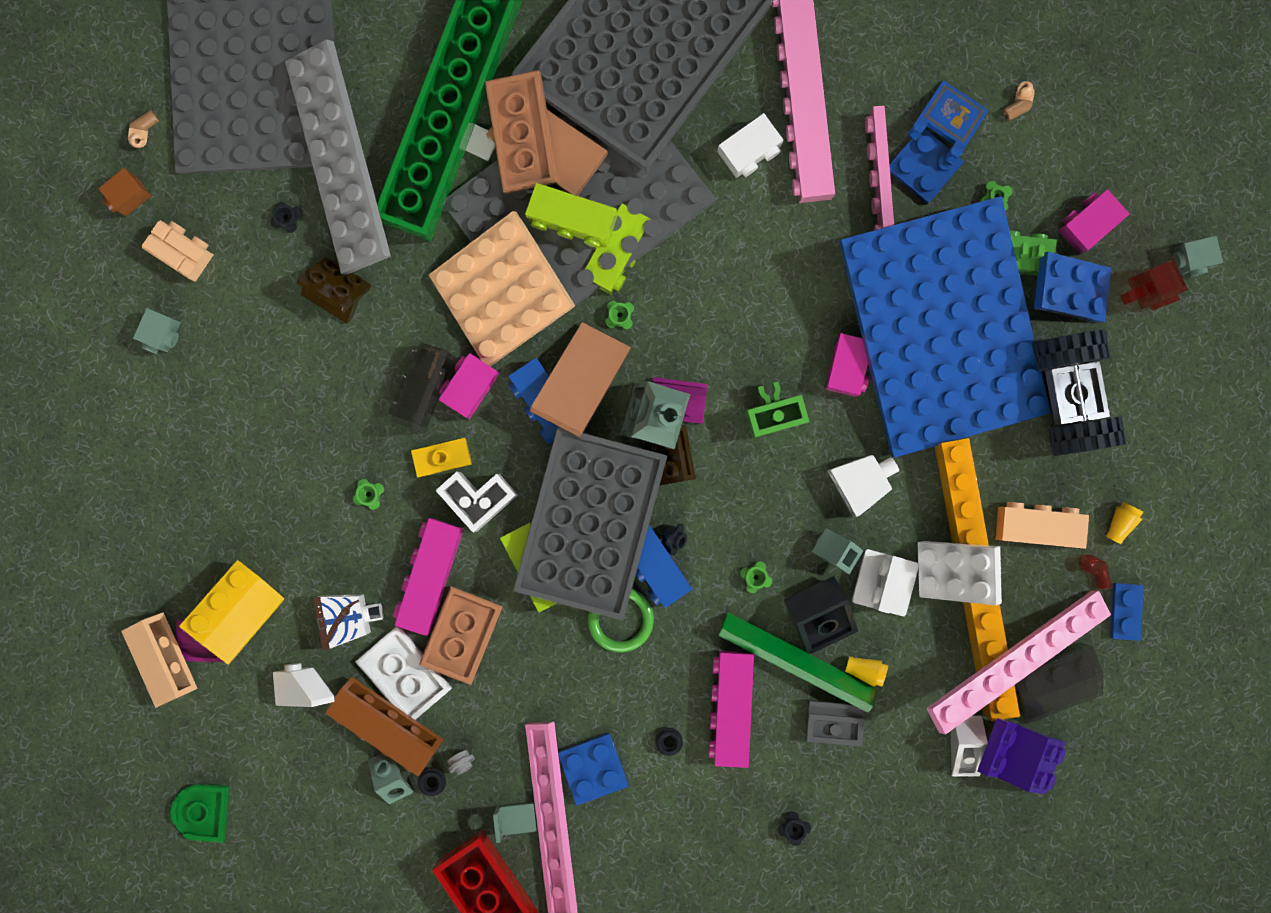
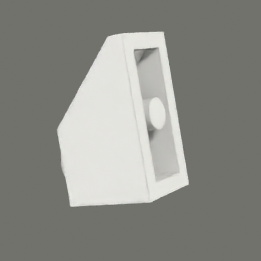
(300, 687)
(968, 746)

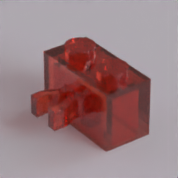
(1156, 287)

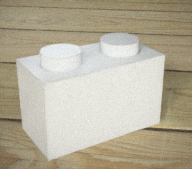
(750, 146)

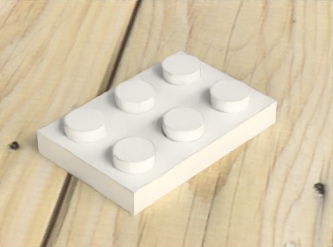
(959, 572)

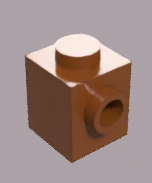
(124, 192)

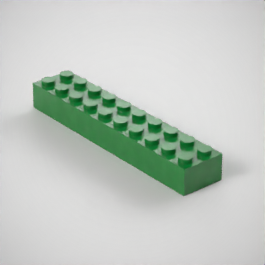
(446, 114)

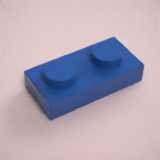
(1126, 611)

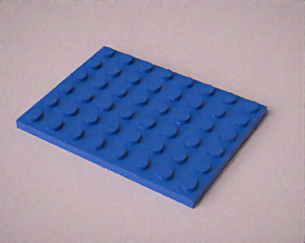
(945, 326)

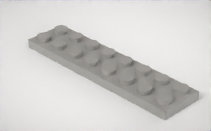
(337, 157)

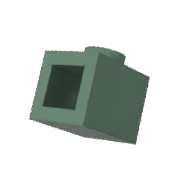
(1198, 256)
(157, 332)
(837, 551)

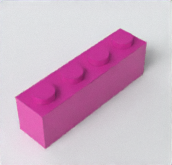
(428, 577)
(733, 708)

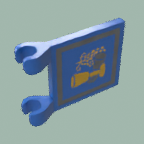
(952, 117)

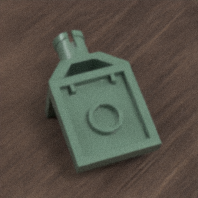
(655, 414)

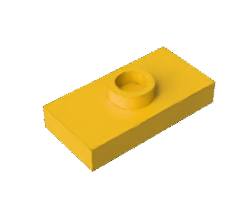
(441, 457)

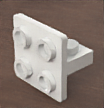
(885, 582)

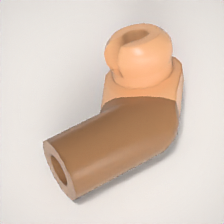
(1022, 103)
(139, 129)

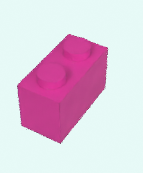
(1093, 222)
(848, 366)
(468, 385)

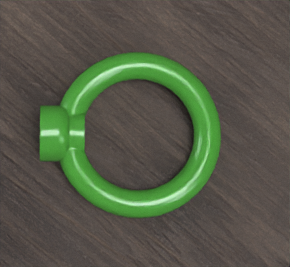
(635, 642)

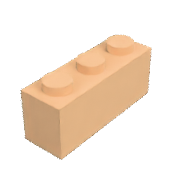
(1042, 525)
(159, 659)

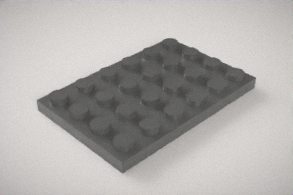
(590, 523)

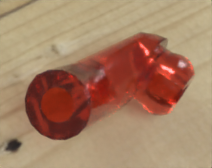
(1096, 567)

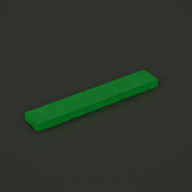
(798, 662)

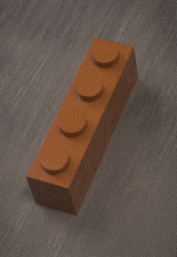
(384, 726)

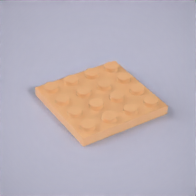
(501, 289)

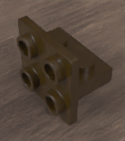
(332, 290)
(679, 461)

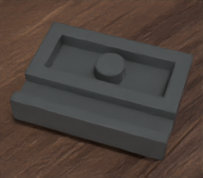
(834, 723)

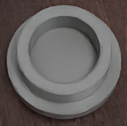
(460, 762)

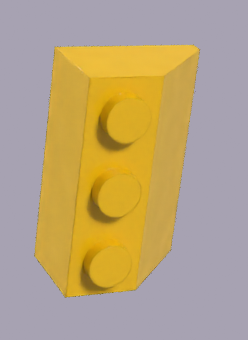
(232, 612)

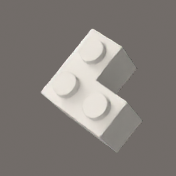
(476, 506)

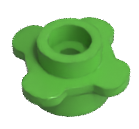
(992, 189)
(615, 308)
(364, 487)
(763, 580)

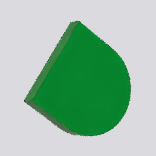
(201, 812)

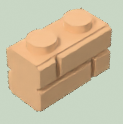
(177, 250)

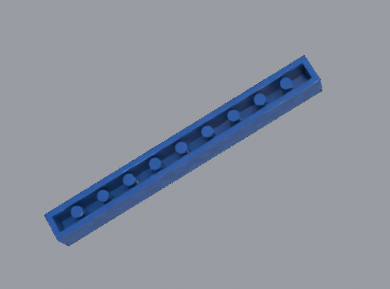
(655, 562)

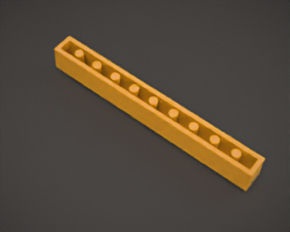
(968, 527)

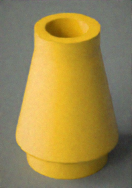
(1123, 522)
(867, 670)

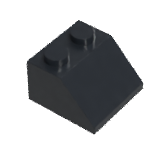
(821, 615)

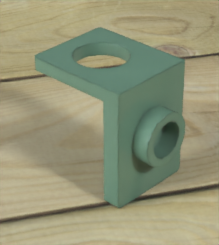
(386, 777)
(514, 820)

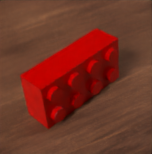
(481, 879)

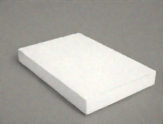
(399, 677)

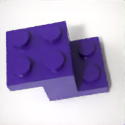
(1022, 756)

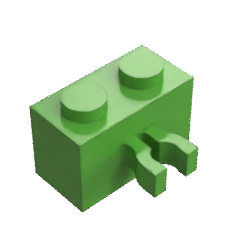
(1030, 250)
(776, 415)

